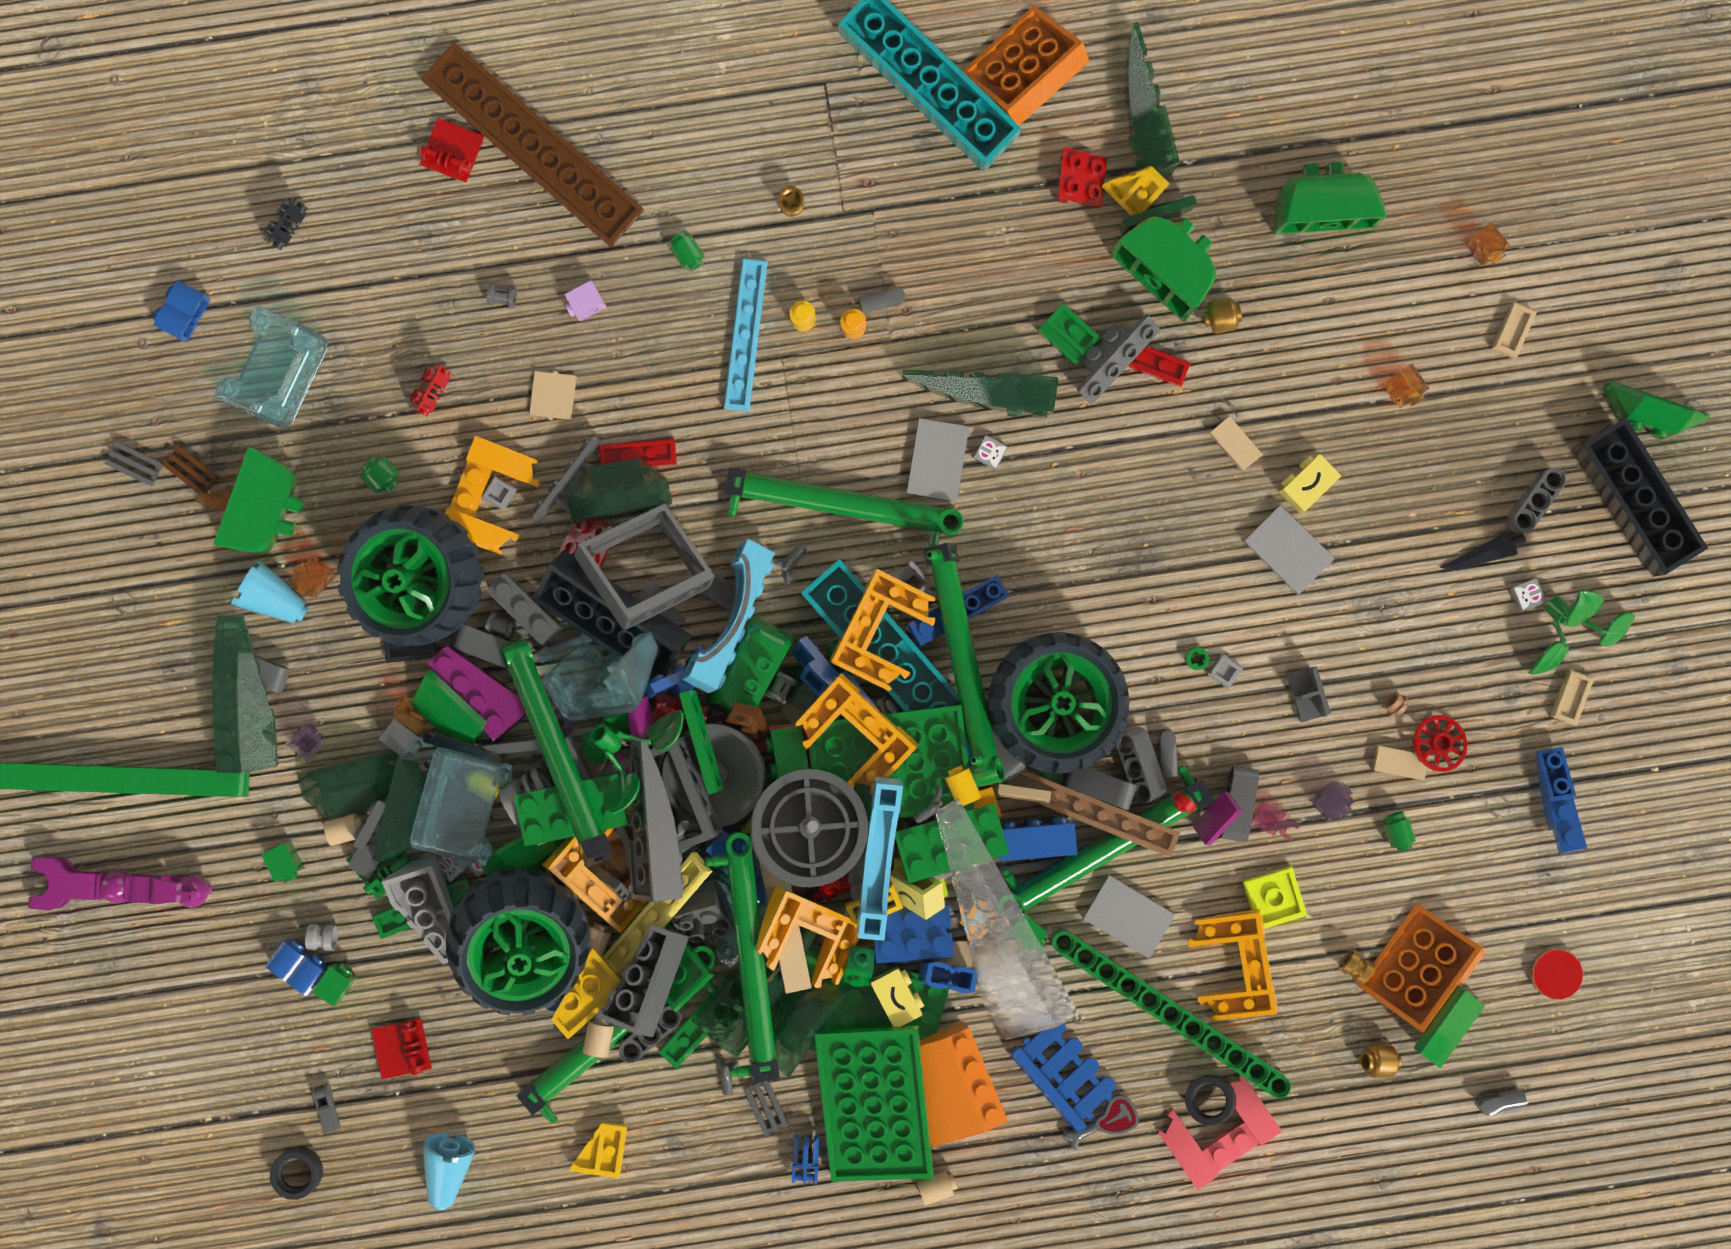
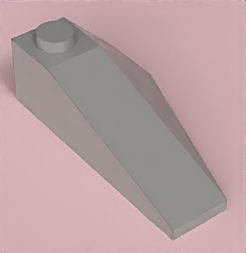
(424, 901)

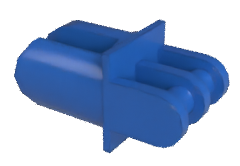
(805, 1162)

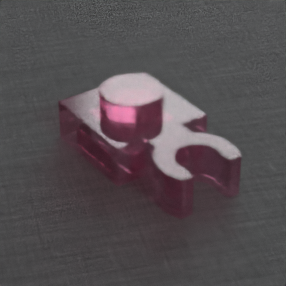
(1271, 819)

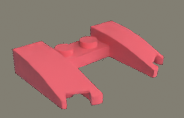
(1205, 1163)

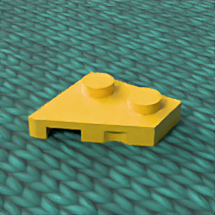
(1137, 189)
(603, 1151)

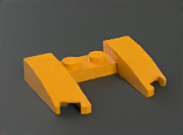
(482, 460)
(878, 594)
(844, 698)
(569, 868)
(788, 909)
(1259, 994)

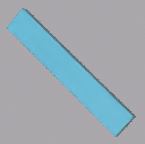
(745, 335)

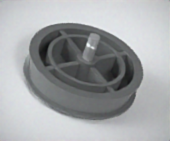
(809, 828)

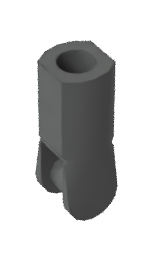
(881, 300)
(1168, 754)
(1502, 1101)
(327, 1112)

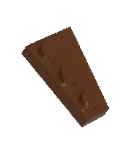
(748, 720)

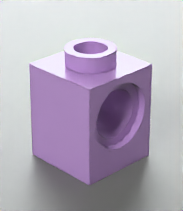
(584, 301)

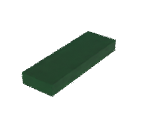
(1165, 211)

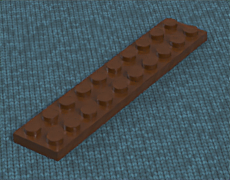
(532, 144)

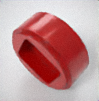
(1183, 803)

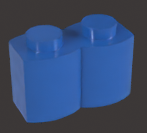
(181, 311)
(297, 966)
(947, 976)

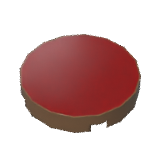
(1556, 973)

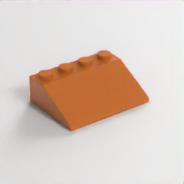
(1027, 64)
(1422, 967)
(957, 1087)

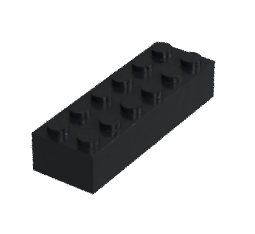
(1639, 497)
(575, 600)

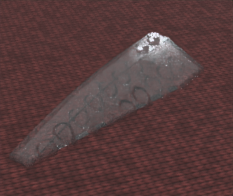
(1010, 963)

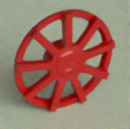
(1439, 743)

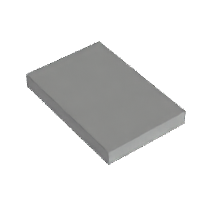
(937, 460)
(1288, 550)
(1128, 916)

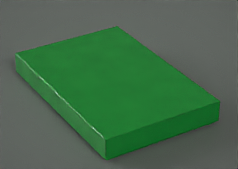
(447, 710)
(1449, 1026)

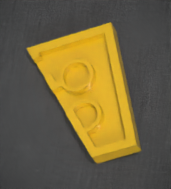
(587, 995)

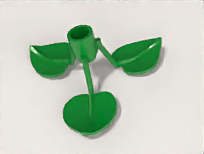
(1585, 606)
(606, 740)

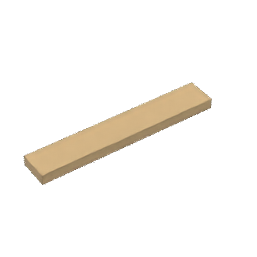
(792, 960)

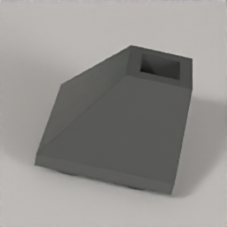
(705, 914)

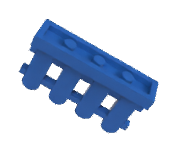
(1070, 1084)

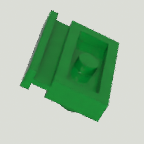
(1068, 334)

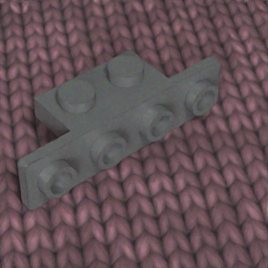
(1113, 355)
(562, 488)
(366, 840)

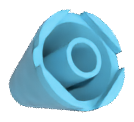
(269, 595)
(445, 1167)

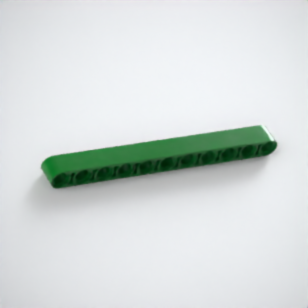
(123, 779)
(1178, 1021)

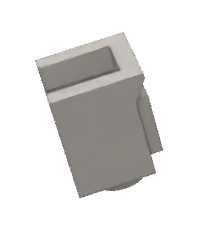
(910, 570)

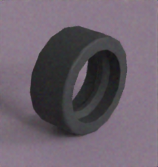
(1194, 1111)
(278, 1182)

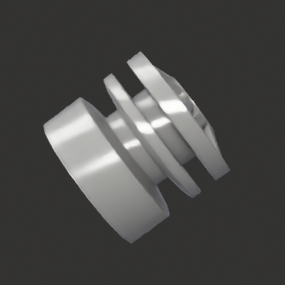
(506, 794)

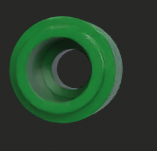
(687, 251)
(1399, 831)

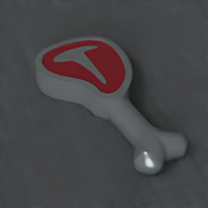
(1118, 1118)

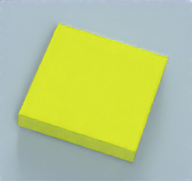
(1276, 896)

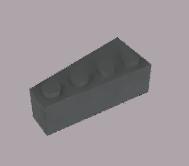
(646, 982)

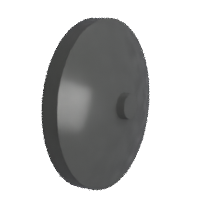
(740, 771)

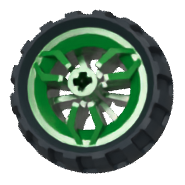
(398, 600)
(1080, 659)
(528, 967)

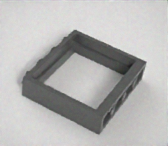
(662, 601)
(694, 789)

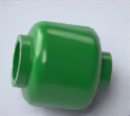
(379, 474)

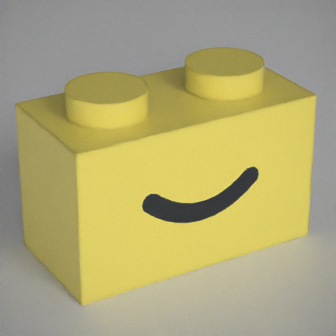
(1309, 483)
(921, 897)
(896, 996)

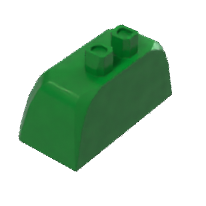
(1328, 202)
(1168, 263)
(259, 505)
(754, 665)

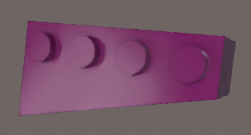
(481, 690)

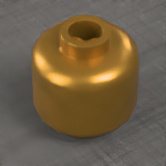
(1223, 315)
(1380, 1060)

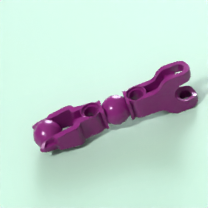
(116, 887)

